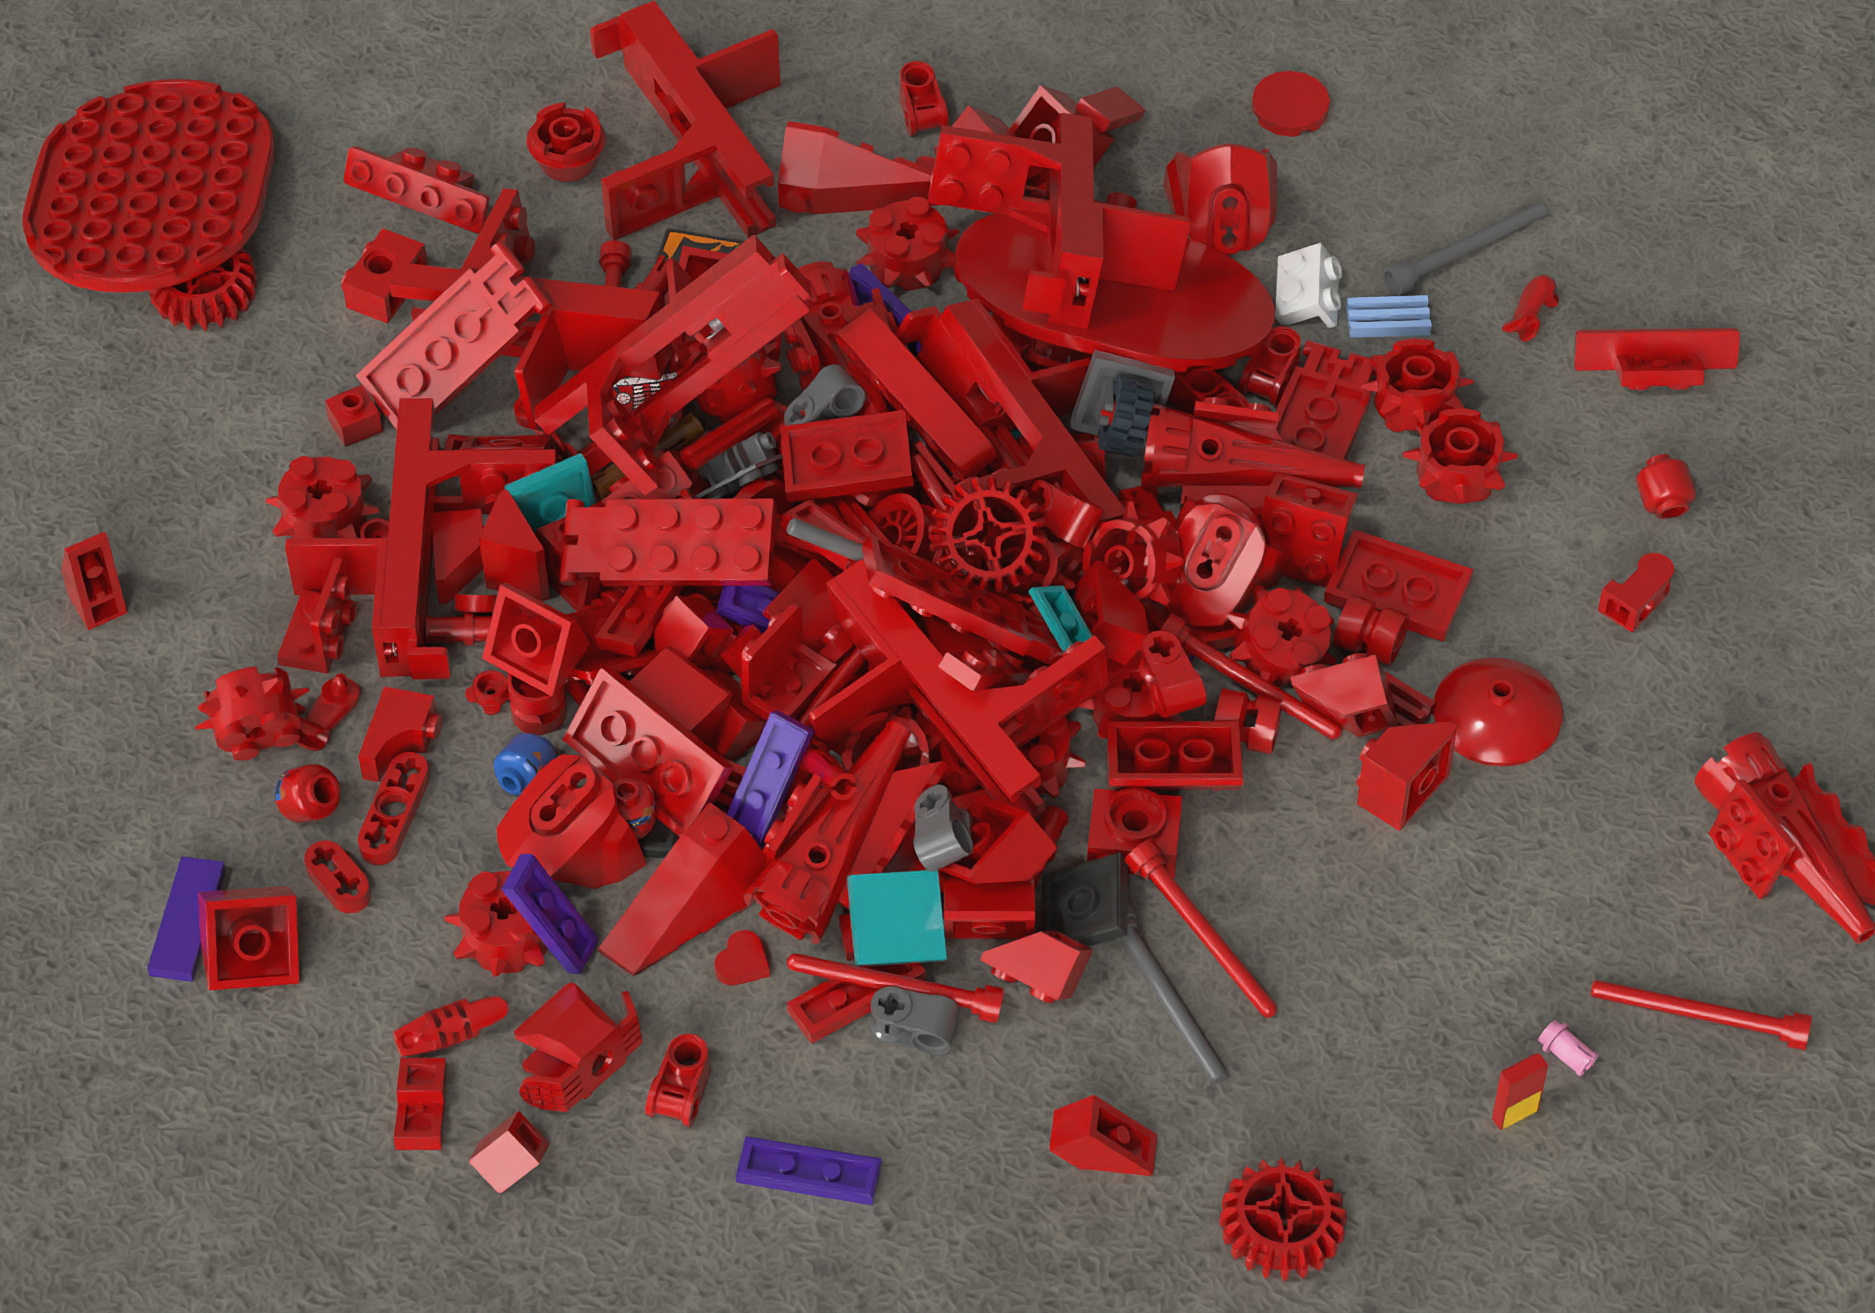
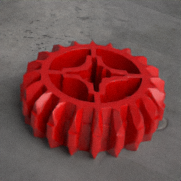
(210, 295)
(983, 514)
(1247, 1222)

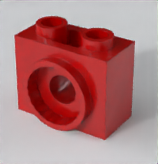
(1139, 809)

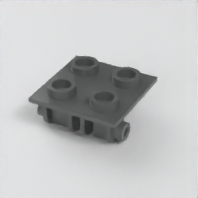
(740, 466)

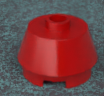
(566, 142)

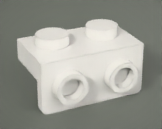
(1308, 286)

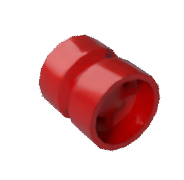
(1371, 630)
(1237, 707)
(535, 710)

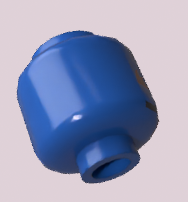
(522, 761)

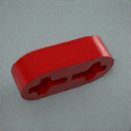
(344, 870)

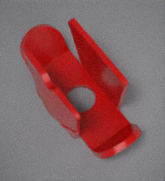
(569, 1043)

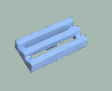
(1388, 310)

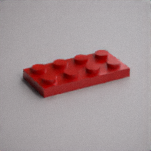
(635, 737)

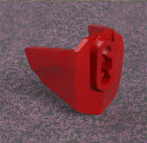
(1221, 190)
(1237, 564)
(570, 829)

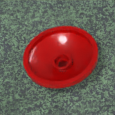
(1495, 727)

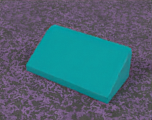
(1060, 615)

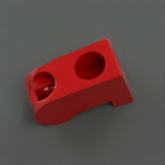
(1639, 594)

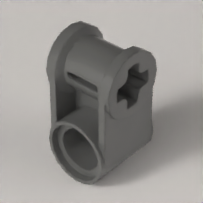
(828, 397)
(941, 829)
(917, 1019)

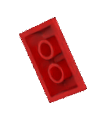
(1174, 755)

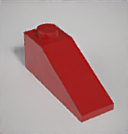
(93, 581)

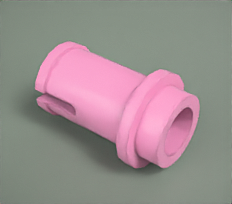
(1567, 1047)

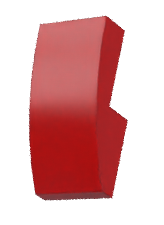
(420, 1104)

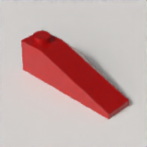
(835, 176)
(688, 892)

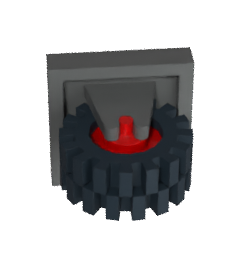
(1119, 401)

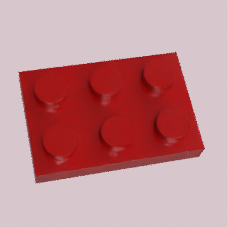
(846, 456)
(1401, 579)

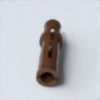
(673, 439)

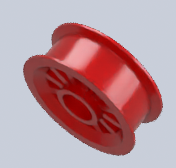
(906, 524)

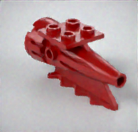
(813, 334)
(1243, 452)
(1789, 829)
(839, 838)

